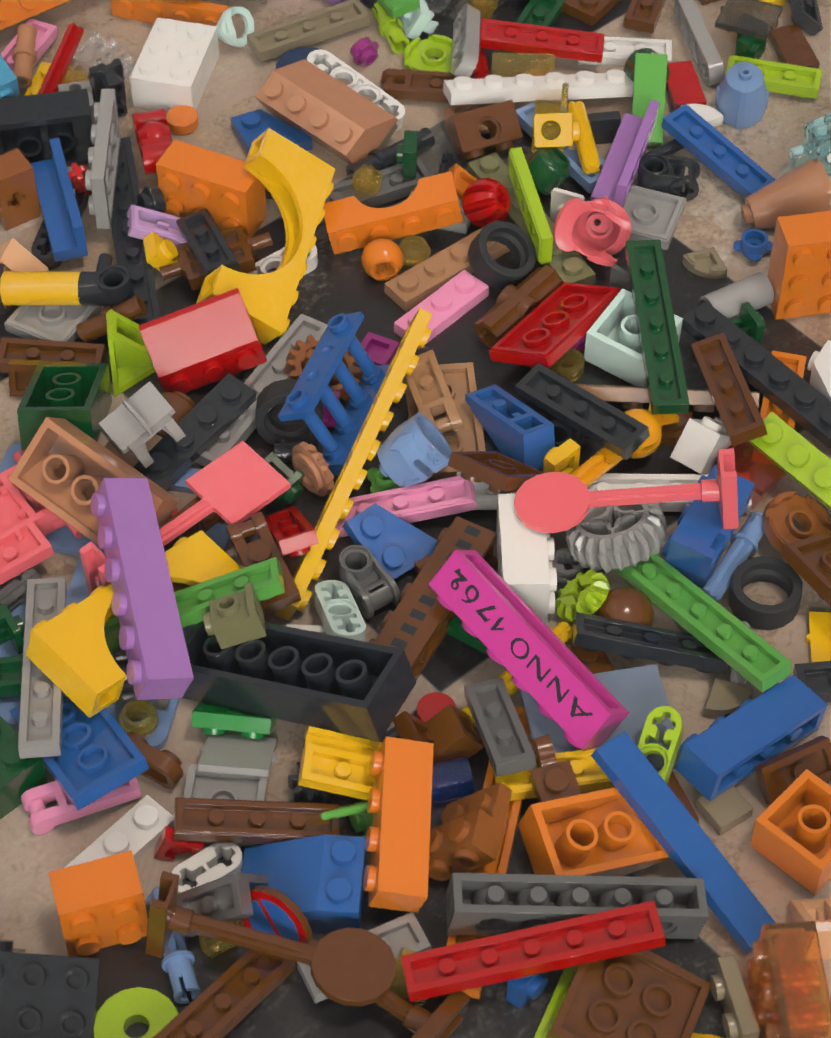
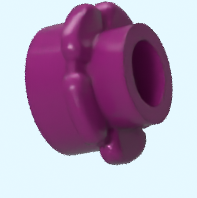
(364, 51)

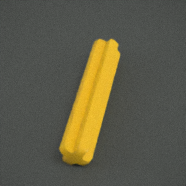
(586, 146)

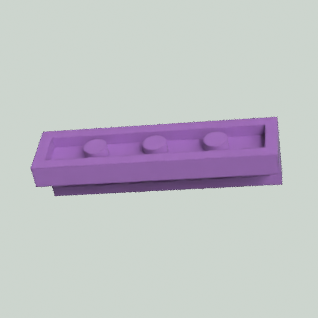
(625, 156)

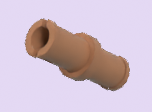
(24, 54)

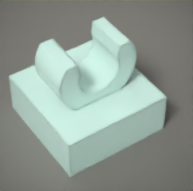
(418, 21)

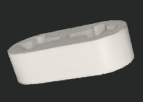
(204, 865)

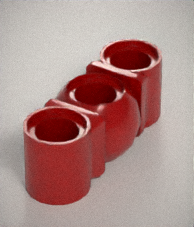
(152, 137)

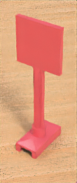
(231, 486)

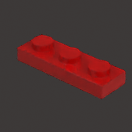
(291, 531)

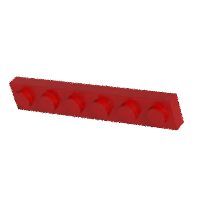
(532, 951)

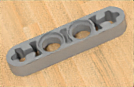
(465, 41)
(699, 42)

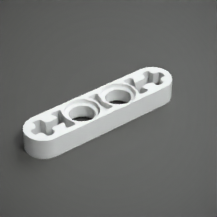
(339, 70)

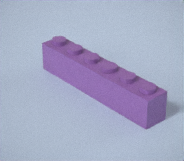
(141, 589)

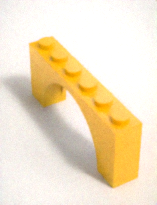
(299, 188)
(74, 646)

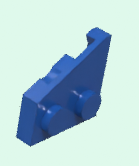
(254, 123)
(389, 539)

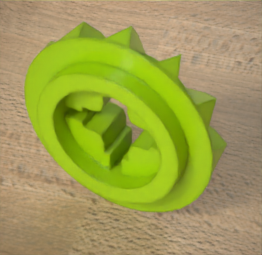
(589, 589)

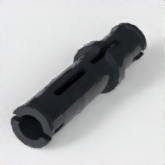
(388, 156)

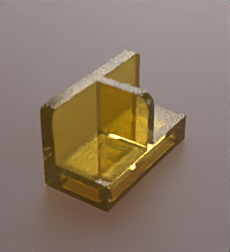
(551, 129)

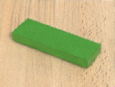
(650, 85)

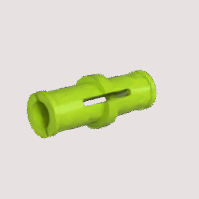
(390, 29)

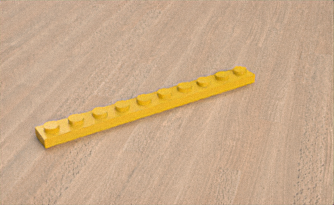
(365, 447)

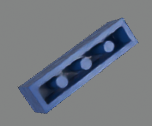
(750, 736)

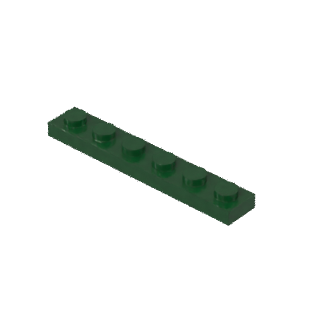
(656, 327)

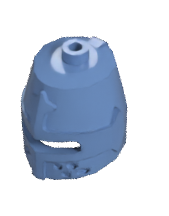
(742, 96)
(413, 452)

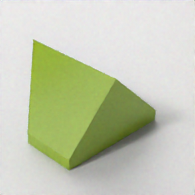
(127, 353)

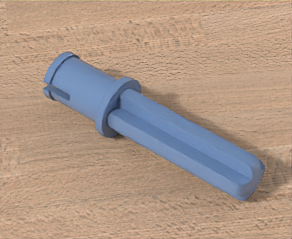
(742, 545)
(179, 964)

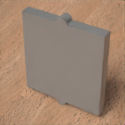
(237, 755)

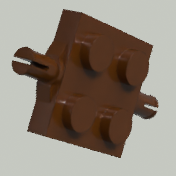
(239, 243)

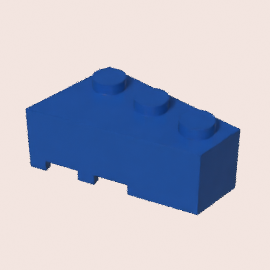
(700, 534)

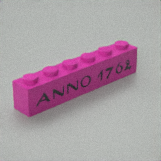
(528, 650)

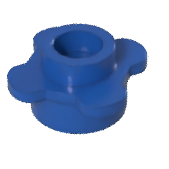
(753, 244)

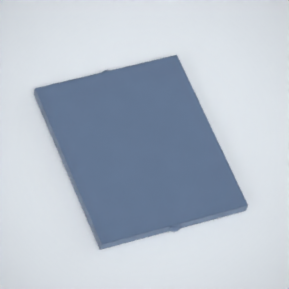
(635, 688)

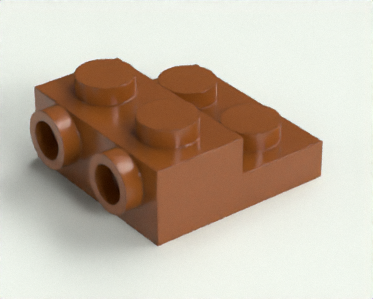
(469, 832)

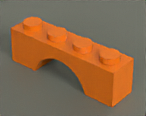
(429, 207)

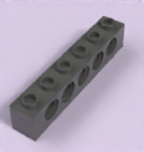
(521, 901)

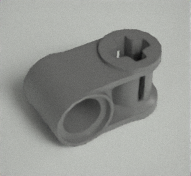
(370, 584)

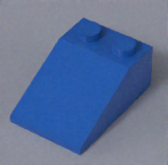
(318, 875)

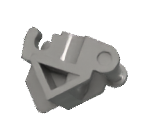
(139, 421)

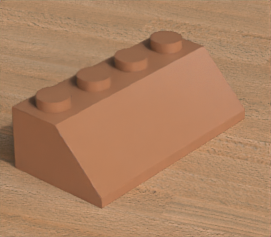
(325, 110)
(67, 467)

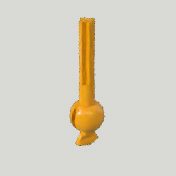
(606, 459)

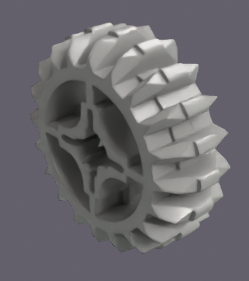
(617, 536)

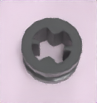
(562, 557)

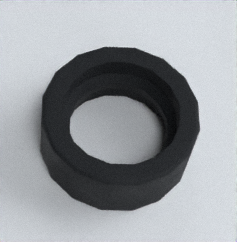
(515, 240)
(273, 431)
(765, 570)

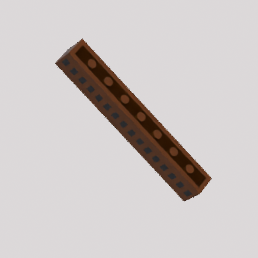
(419, 618)

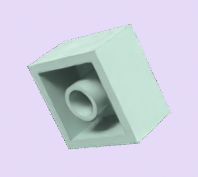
(615, 341)

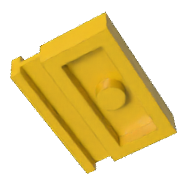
(337, 763)

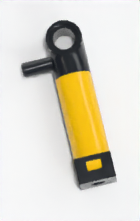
(104, 288)

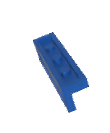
(59, 206)

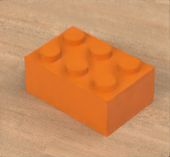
(206, 179)
(801, 265)

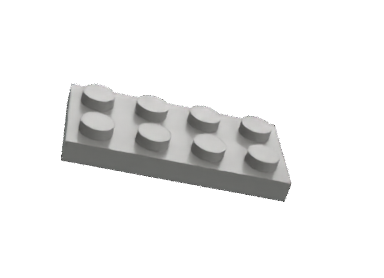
(103, 159)

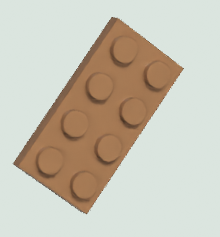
(460, 381)

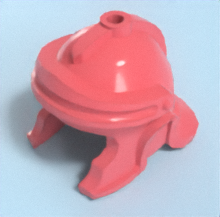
(578, 230)

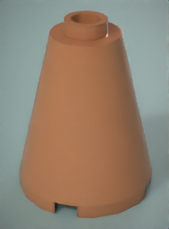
(795, 193)

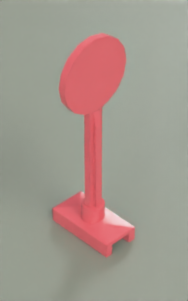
(561, 501)

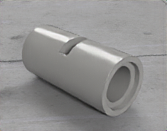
(752, 289)

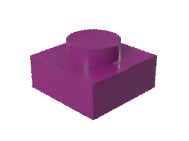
(379, 348)

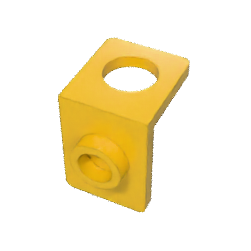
(569, 130)

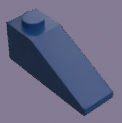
(512, 425)

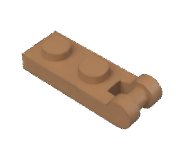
(433, 394)

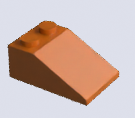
(588, 836)

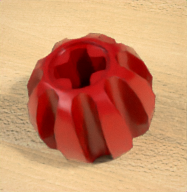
(486, 202)

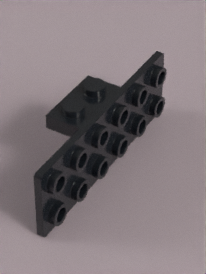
(47, 994)

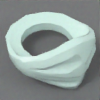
(226, 30)

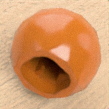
(382, 259)

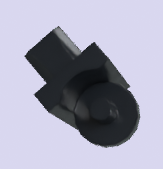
(109, 77)

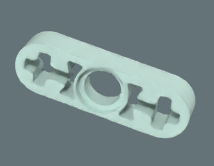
(339, 610)

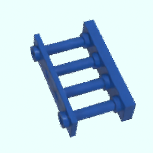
(314, 382)

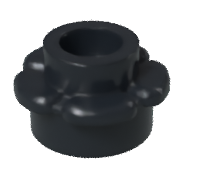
(151, 199)

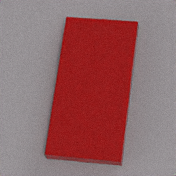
(554, 325)

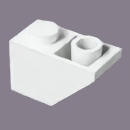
(700, 444)

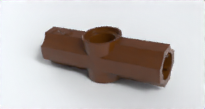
(515, 304)

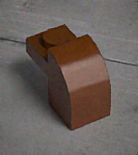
(449, 730)

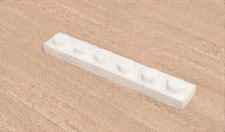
(529, 88)

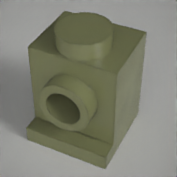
(235, 618)

